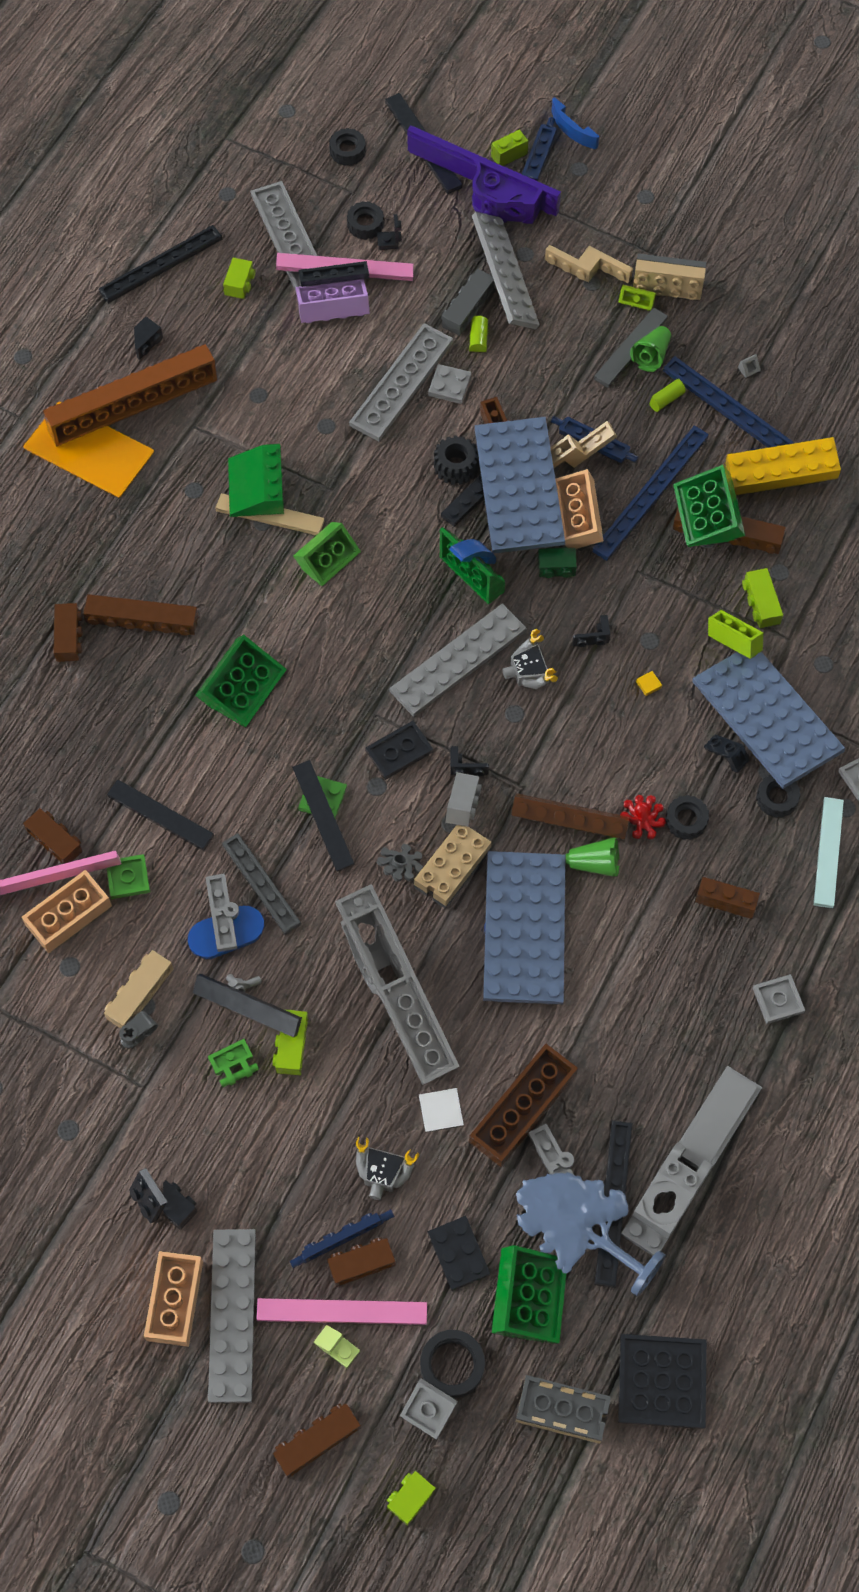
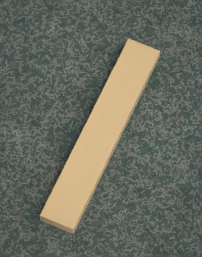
(290, 519)

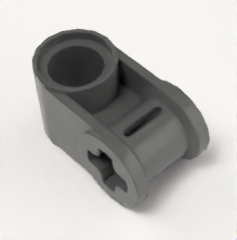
(139, 1027)

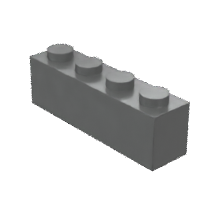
(468, 302)

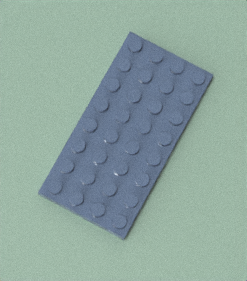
(519, 485)
(768, 716)
(524, 928)

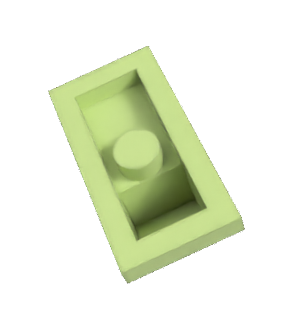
(336, 1346)

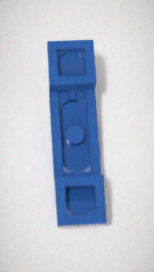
(585, 137)
(469, 548)

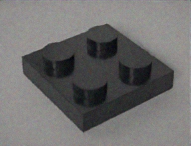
(147, 1196)

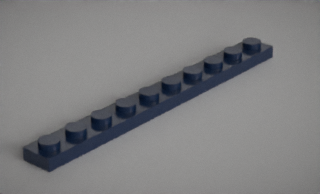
(725, 404)
(650, 493)

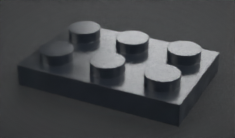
(399, 749)
(458, 1253)

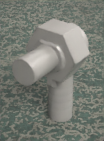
(242, 985)

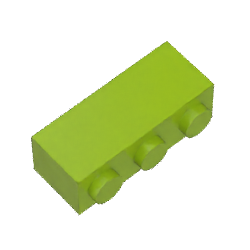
(762, 598)
(735, 634)
(291, 1049)

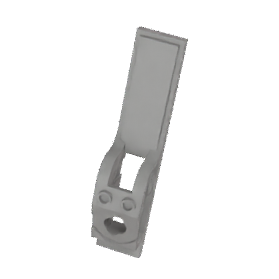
(403, 997)
(698, 1147)

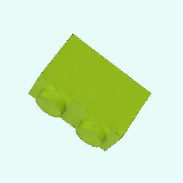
(509, 148)
(238, 278)
(410, 1497)

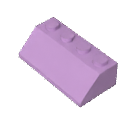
(332, 300)

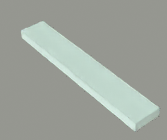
(828, 852)

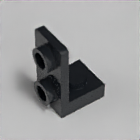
(391, 239)
(599, 638)
(729, 749)
(456, 765)

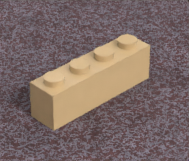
(139, 989)

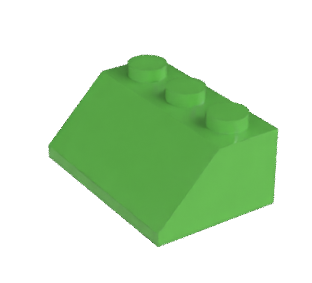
(327, 553)

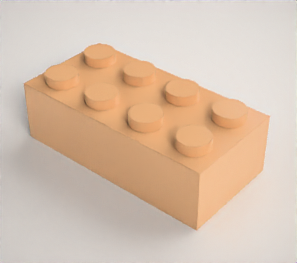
(579, 509)
(67, 911)
(173, 1298)

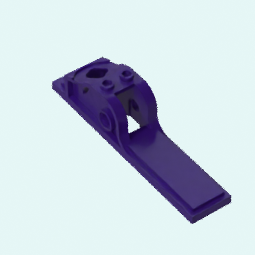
(488, 196)

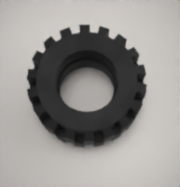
(459, 448)

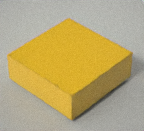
(649, 683)

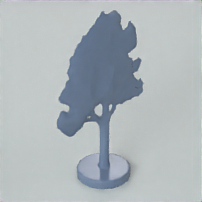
(567, 1210)

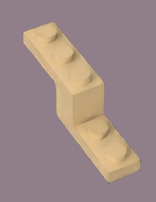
(588, 264)
(576, 451)

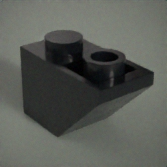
(146, 336)
(178, 1208)

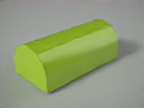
(637, 297)
(478, 334)
(667, 395)

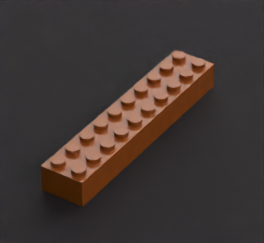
(130, 395)

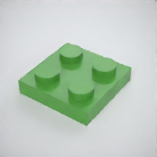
(334, 793)
(129, 877)

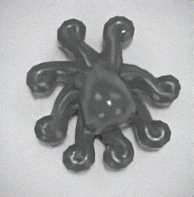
(400, 862)

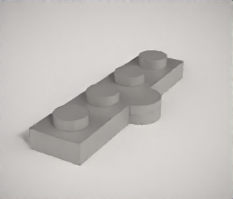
(222, 912)
(549, 1151)

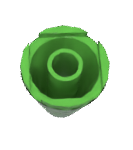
(651, 349)
(596, 857)

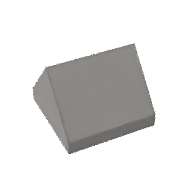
(749, 366)

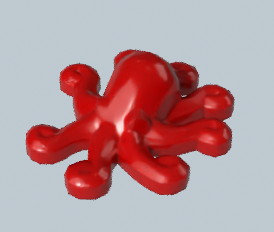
(643, 817)

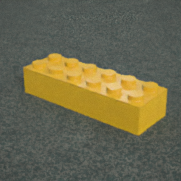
(784, 466)

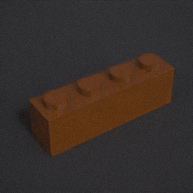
(317, 1440)

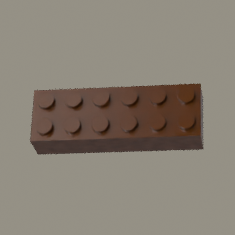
(523, 1105)

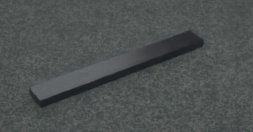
(406, 117)
(160, 264)
(615, 1179)

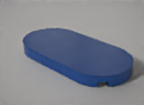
(247, 928)

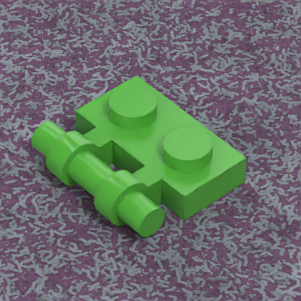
(231, 1057)

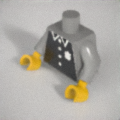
(529, 665)
(382, 1169)

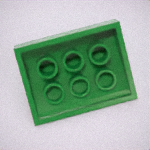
(256, 482)
(709, 508)
(474, 573)
(241, 681)
(529, 1295)

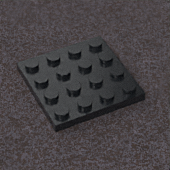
(662, 1381)

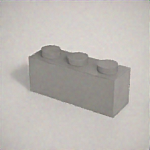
(463, 799)

